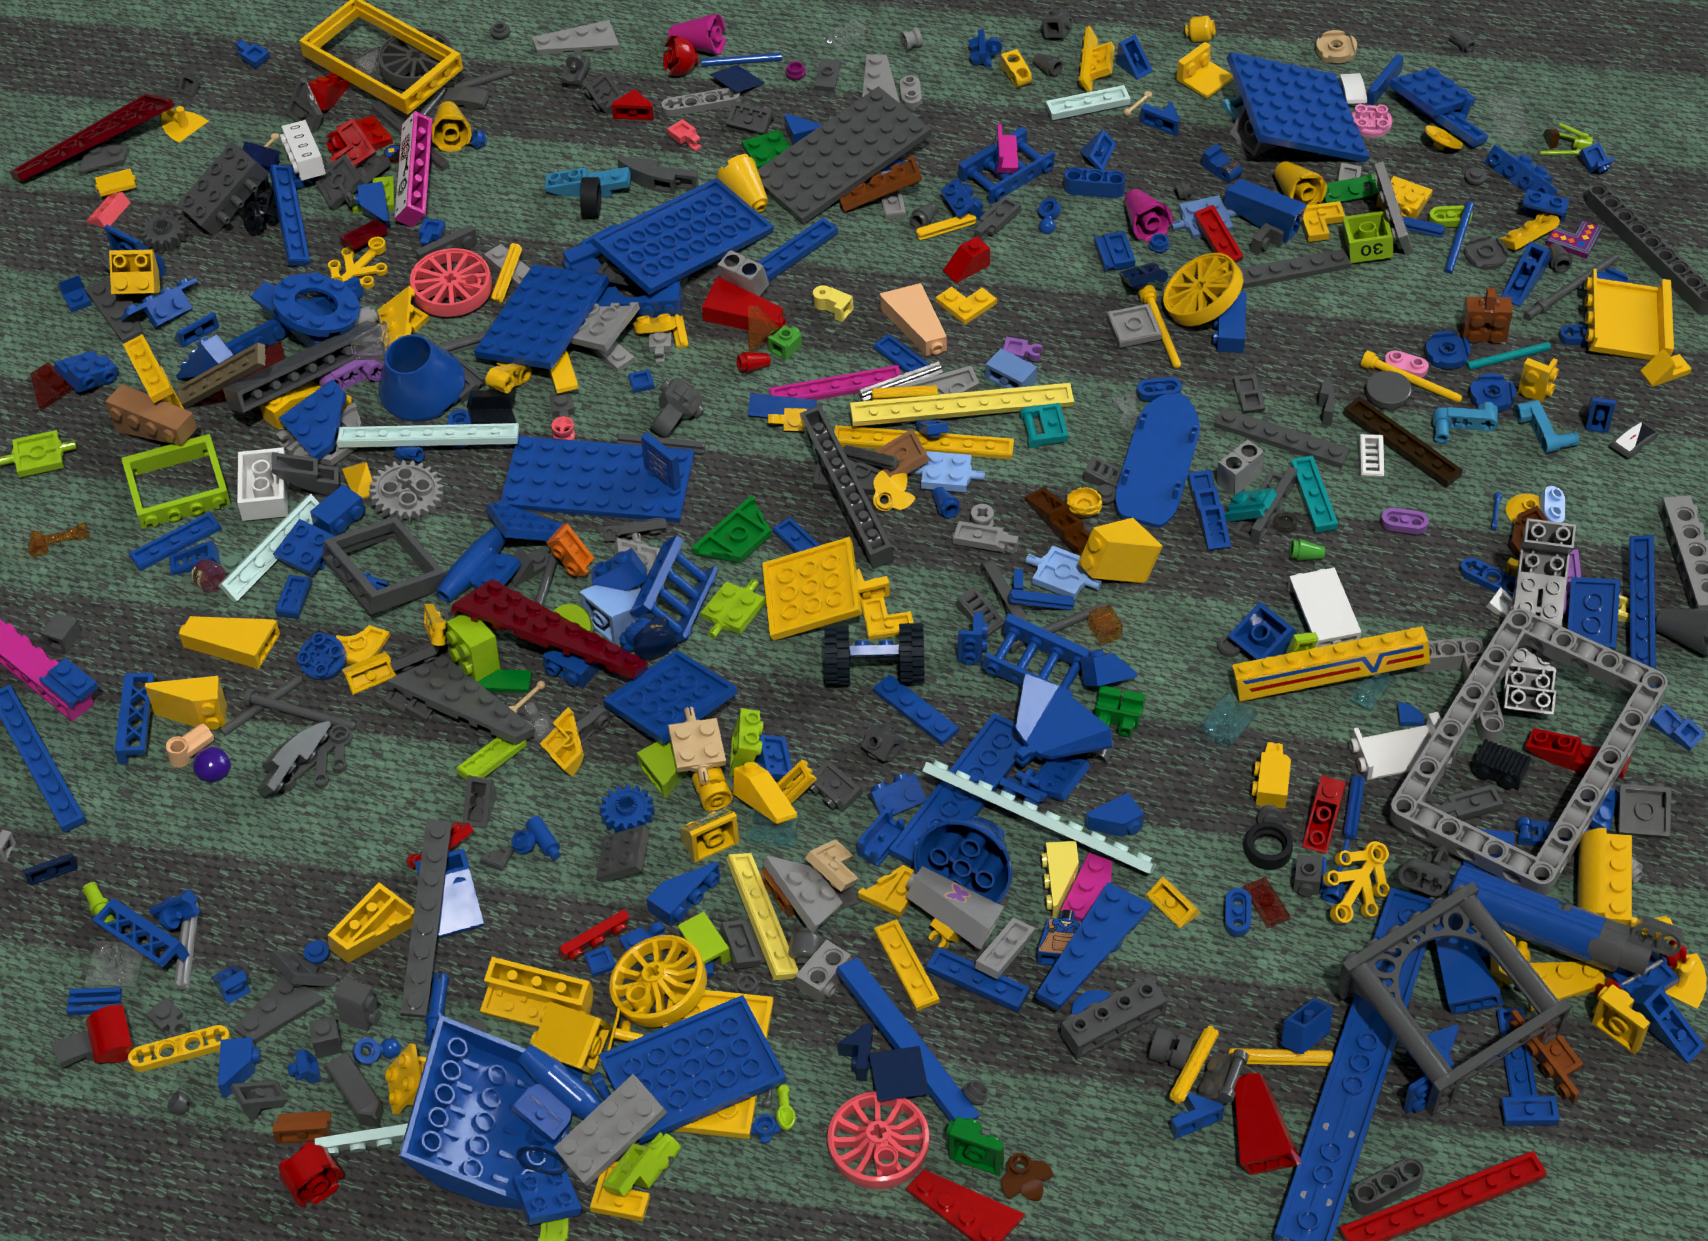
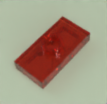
(1267, 903)

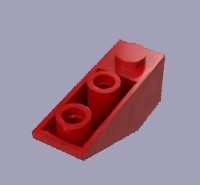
(328, 90)
(1324, 814)

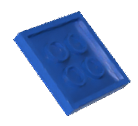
(1431, 91)

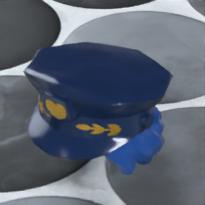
(649, 638)

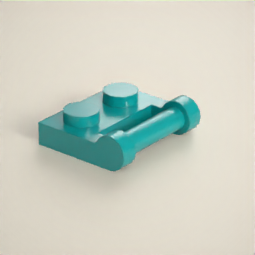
(1051, 422)

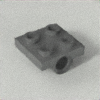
(622, 853)

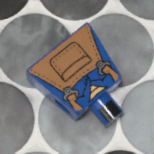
(1056, 937)

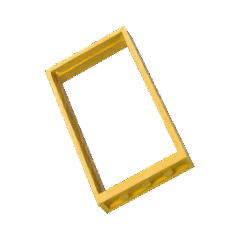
(449, 59)

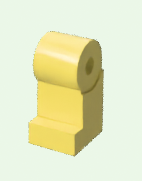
(833, 301)

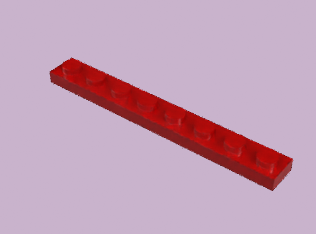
(1446, 1200)

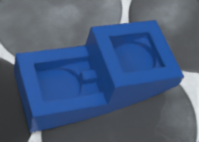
(1672, 725)

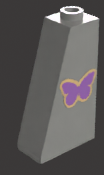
(954, 906)

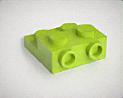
(745, 739)

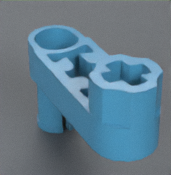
(1482, 418)
(1548, 439)

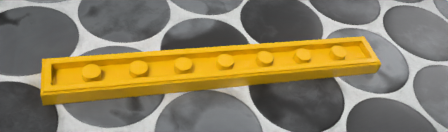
(946, 443)

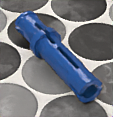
(437, 1004)

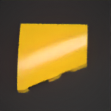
(564, 743)

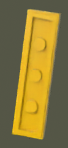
(906, 965)

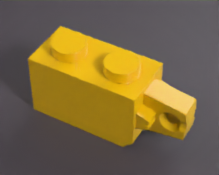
(1273, 777)

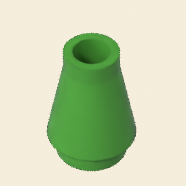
(1305, 550)

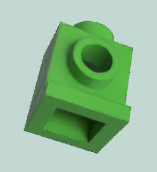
(788, 339)

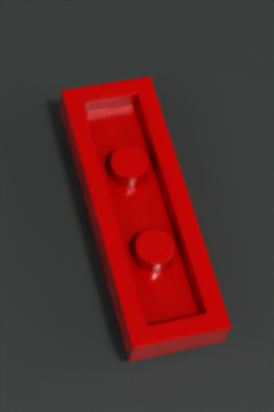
(1217, 233)
(594, 937)

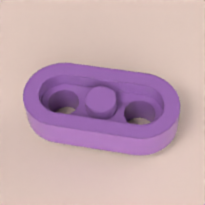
(1404, 521)

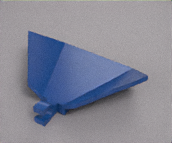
(1056, 724)

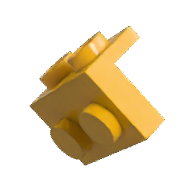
(1538, 379)

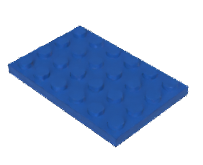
(542, 316)
(698, 1064)

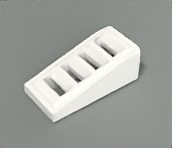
(1371, 441)

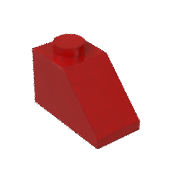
(968, 260)

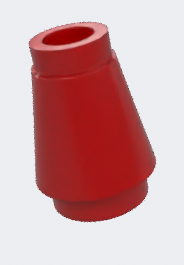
(752, 361)

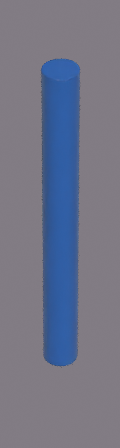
(741, 59)
(1459, 237)

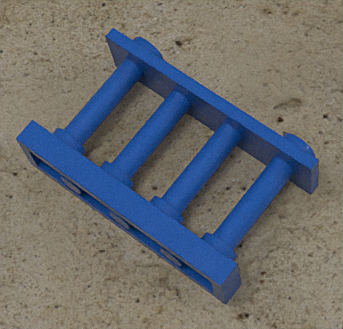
(985, 159)
(654, 586)
(1036, 638)

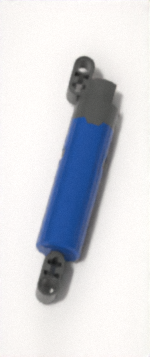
(1551, 921)

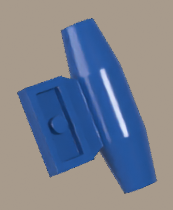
(479, 565)
(555, 1095)

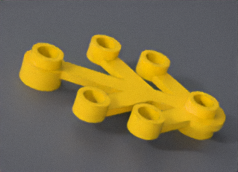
(376, 247)
(1361, 881)

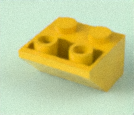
(133, 272)

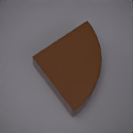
(1551, 137)

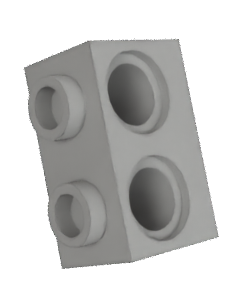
(818, 969)

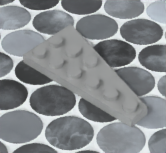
(604, 325)

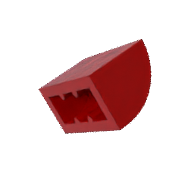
(109, 1034)

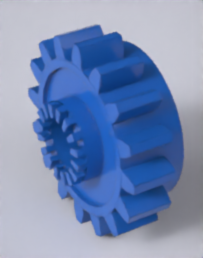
(626, 808)

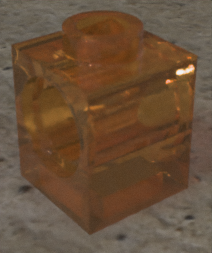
(1105, 624)

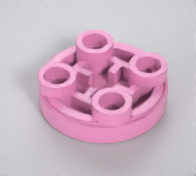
(1372, 120)

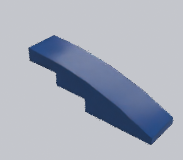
(1209, 510)

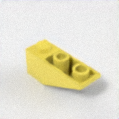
(1062, 871)

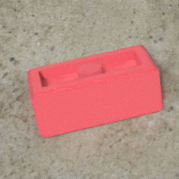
(109, 210)

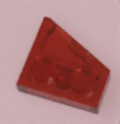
(49, 386)

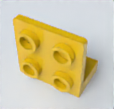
(1200, 73)

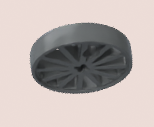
(407, 60)

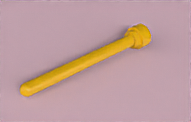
(1148, 296)
(1371, 361)

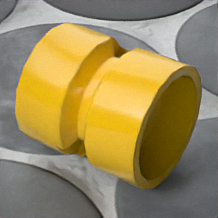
(714, 794)

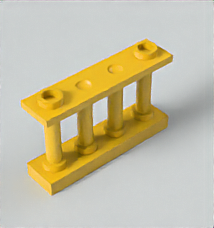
(150, 372)

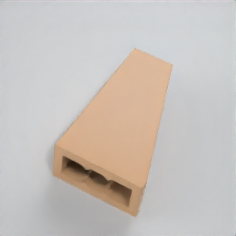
(915, 317)

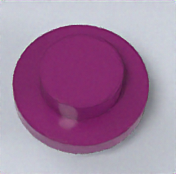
(795, 70)

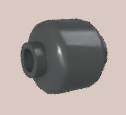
(804, 945)

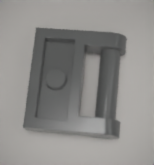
(1222, 1076)

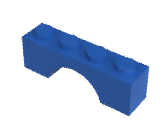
(663, 301)

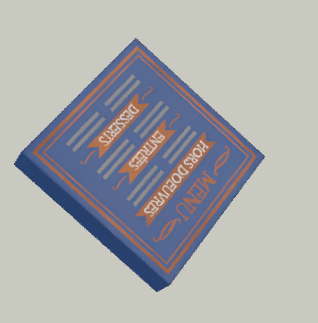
(661, 461)

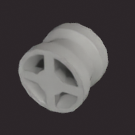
(911, 38)
(982, 514)

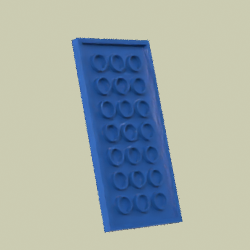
(682, 235)
(592, 480)

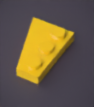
(1569, 978)

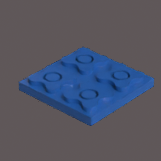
(663, 693)

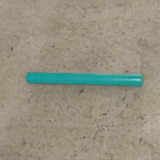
(1534, 349)

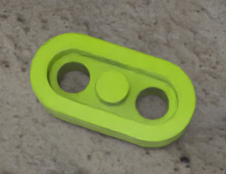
(1447, 215)

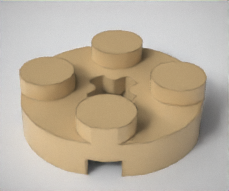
(1346, 47)

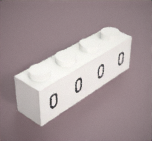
(302, 150)

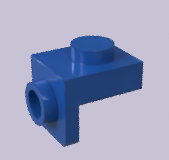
(1596, 159)

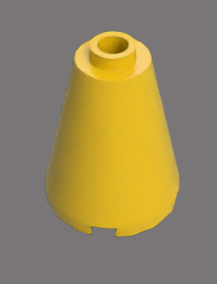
(450, 128)
(744, 180)
(1300, 183)

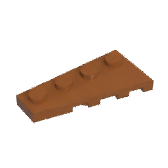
(881, 185)

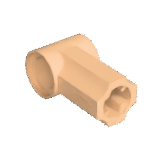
(183, 748)

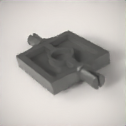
(339, 181)

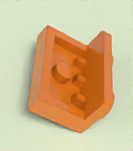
(570, 551)

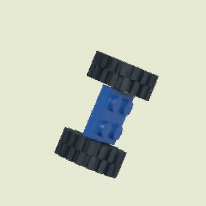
(839, 653)

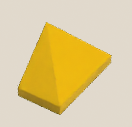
(358, 478)

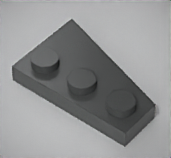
(276, 1009)

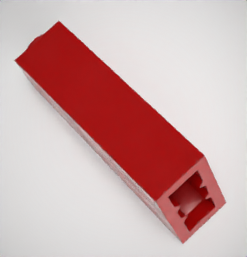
(729, 305)
(1262, 1131)

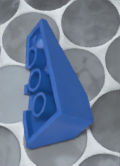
(263, 297)

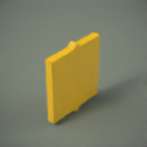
(115, 182)

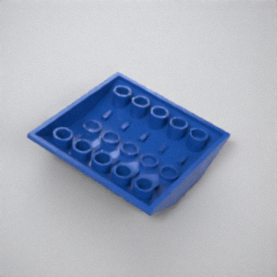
(464, 1121)

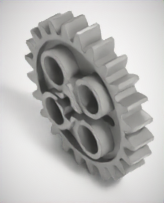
(406, 491)

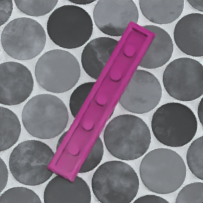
(836, 385)

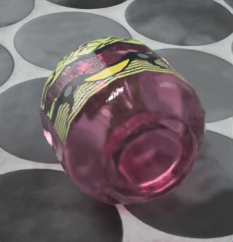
(208, 575)

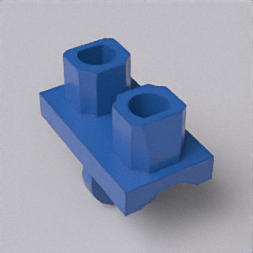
(983, 48)
(1015, 786)
(176, 909)

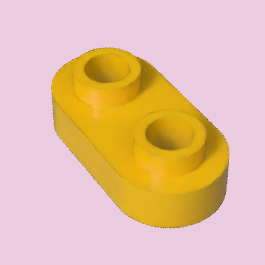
(658, 324)

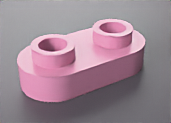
(1407, 362)

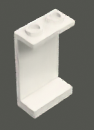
(1325, 606)
(1392, 751)

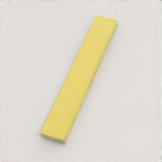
(762, 916)

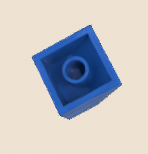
(1263, 633)

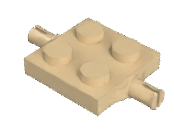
(696, 745)

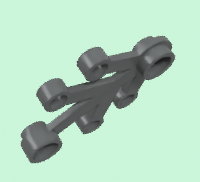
(321, 758)

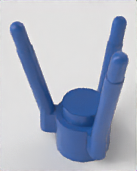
(1335, 893)

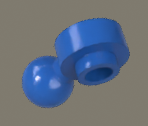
(1049, 210)
(388, 1048)

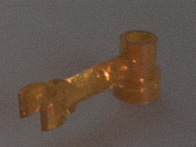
(39, 543)

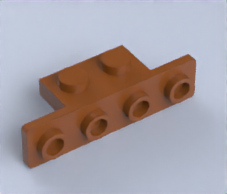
(1556, 1059)

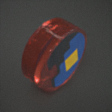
(392, 153)

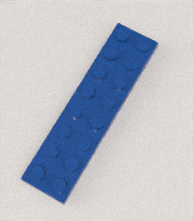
(985, 759)

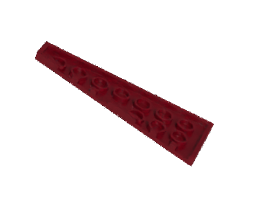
(97, 133)
(539, 625)

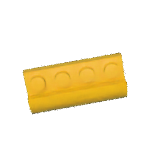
(1605, 874)
(522, 991)

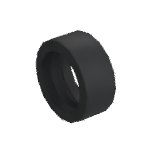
(590, 197)
(1264, 861)

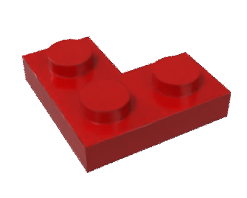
(358, 146)

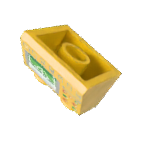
(710, 834)

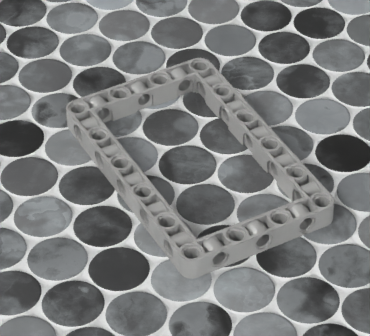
(1476, 845)

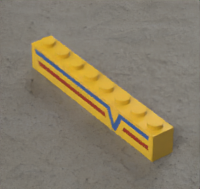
(1331, 663)

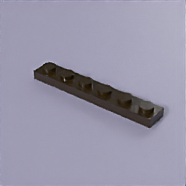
(1403, 442)

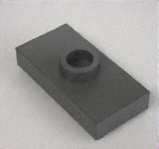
(827, 75)

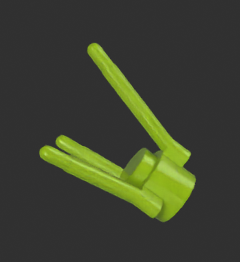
(1581, 141)

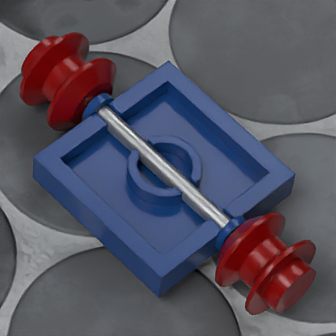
(1657, 973)

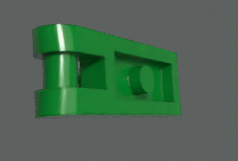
(1351, 189)

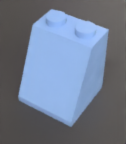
(611, 609)

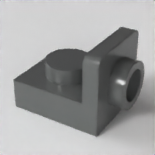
(1265, 236)

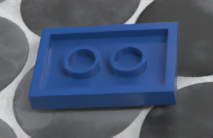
(1595, 609)

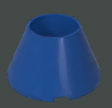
(419, 379)

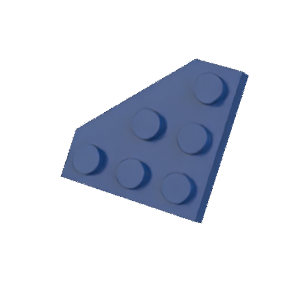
(316, 419)
(520, 523)

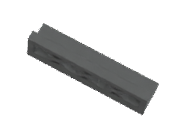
(1262, 524)

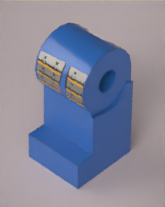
(1220, 164)

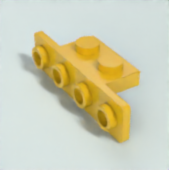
(1096, 60)

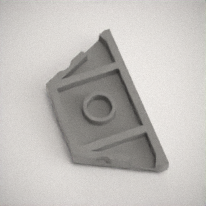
(350, 418)
(805, 890)

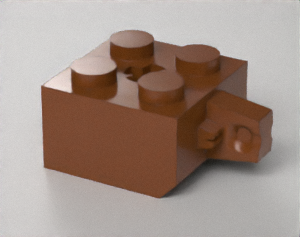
(1486, 318)

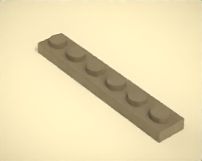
(222, 375)

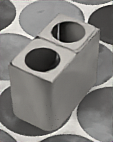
(755, 282)
(1246, 473)

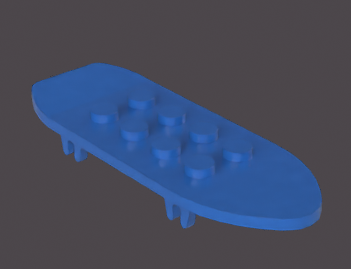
(1158, 461)

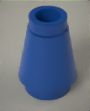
(945, 502)

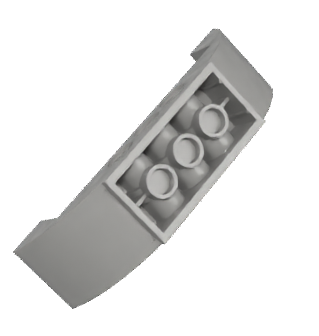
(1540, 590)

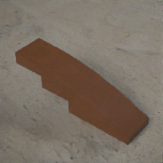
(1059, 519)

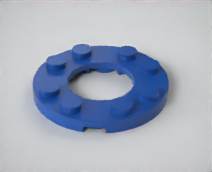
(292, 316)

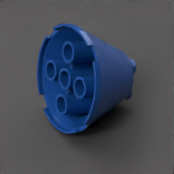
(969, 854)

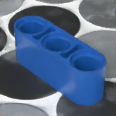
(1094, 182)

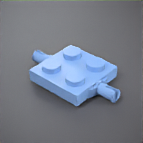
(947, 471)
(1061, 573)

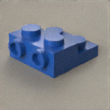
(87, 370)

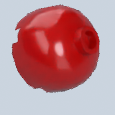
(680, 54)

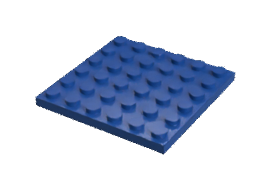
(1297, 107)

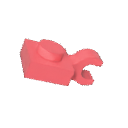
(684, 132)

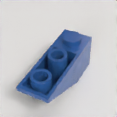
(206, 356)
(675, 896)

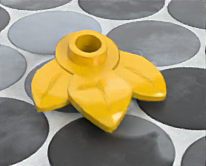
(893, 489)

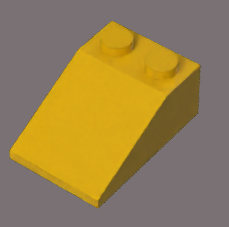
(190, 701)

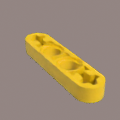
(179, 1045)

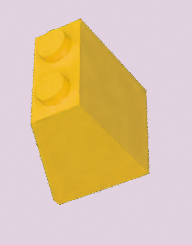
(1120, 552)
(571, 1037)

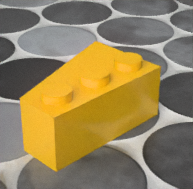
(370, 924)

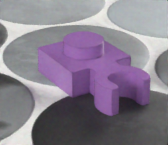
(1021, 349)

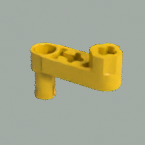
(507, 376)

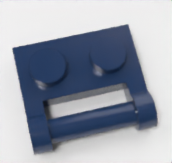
(1139, 276)

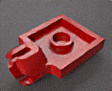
(372, 130)

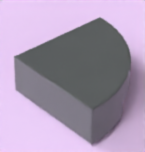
(497, 859)

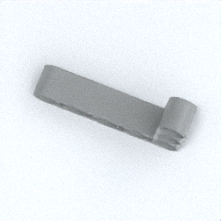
(1464, 655)

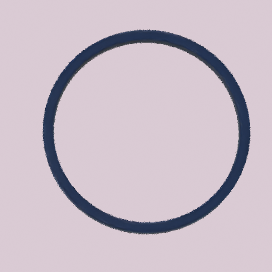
(540, 1170)

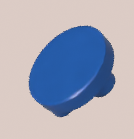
(322, 657)

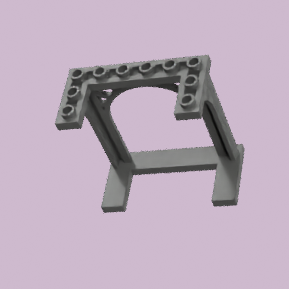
(1461, 907)

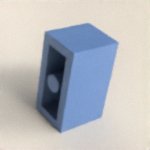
(1010, 370)

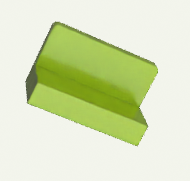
(705, 938)

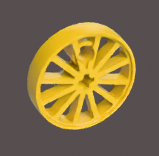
(1216, 276)
(658, 979)

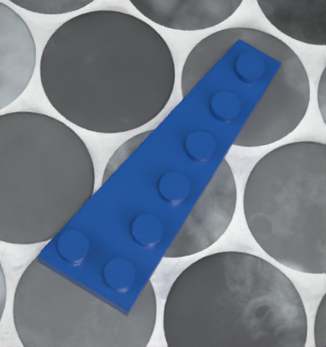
(1101, 930)

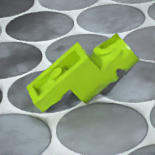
(642, 1165)

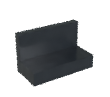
(491, 407)

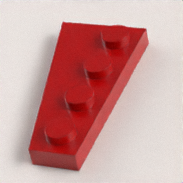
(964, 1209)

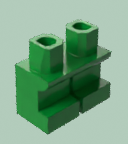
(1130, 711)

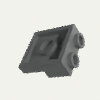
(1644, 809)

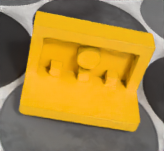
(404, 1078)

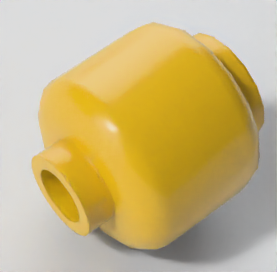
(1200, 29)

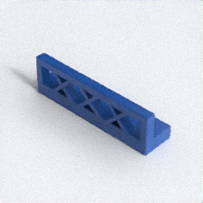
(127, 715)
(140, 927)

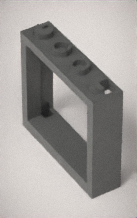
(377, 600)

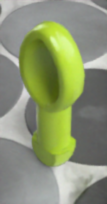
(785, 1114)

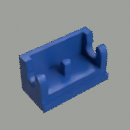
(879, 837)

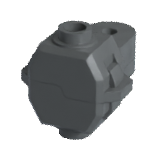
(678, 402)

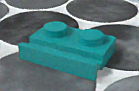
(1250, 504)

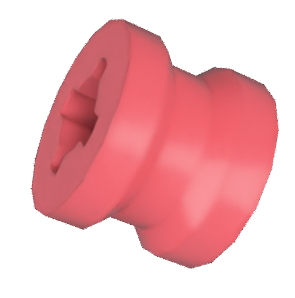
(563, 428)

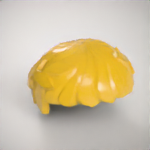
(1084, 502)

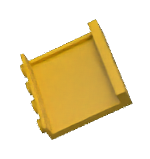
(1628, 318)

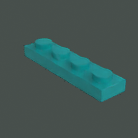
(1314, 494)

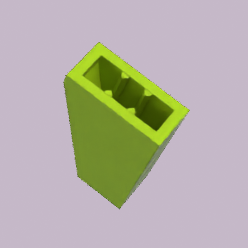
(660, 768)

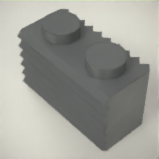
(356, 1004)

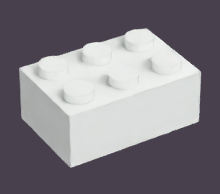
(259, 490)

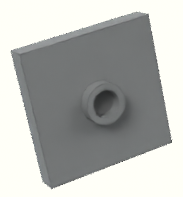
(1134, 325)

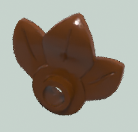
(1025, 1181)

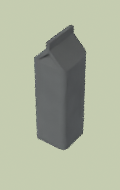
(355, 1090)

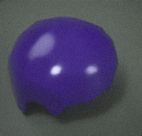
(211, 764)

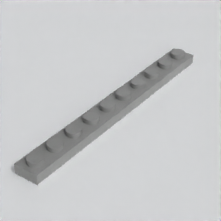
(616, 355)

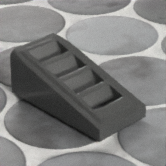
(1101, 467)
(971, 600)

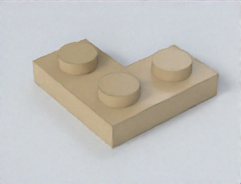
(831, 862)

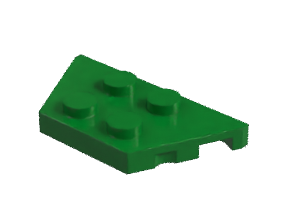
(735, 535)

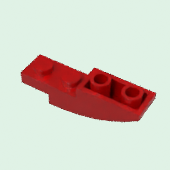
(1565, 751)

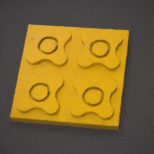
(811, 588)

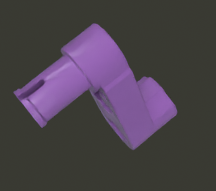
(358, 370)

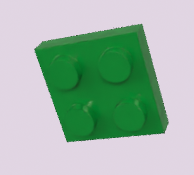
(765, 147)

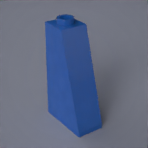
(1265, 206)
(1465, 976)

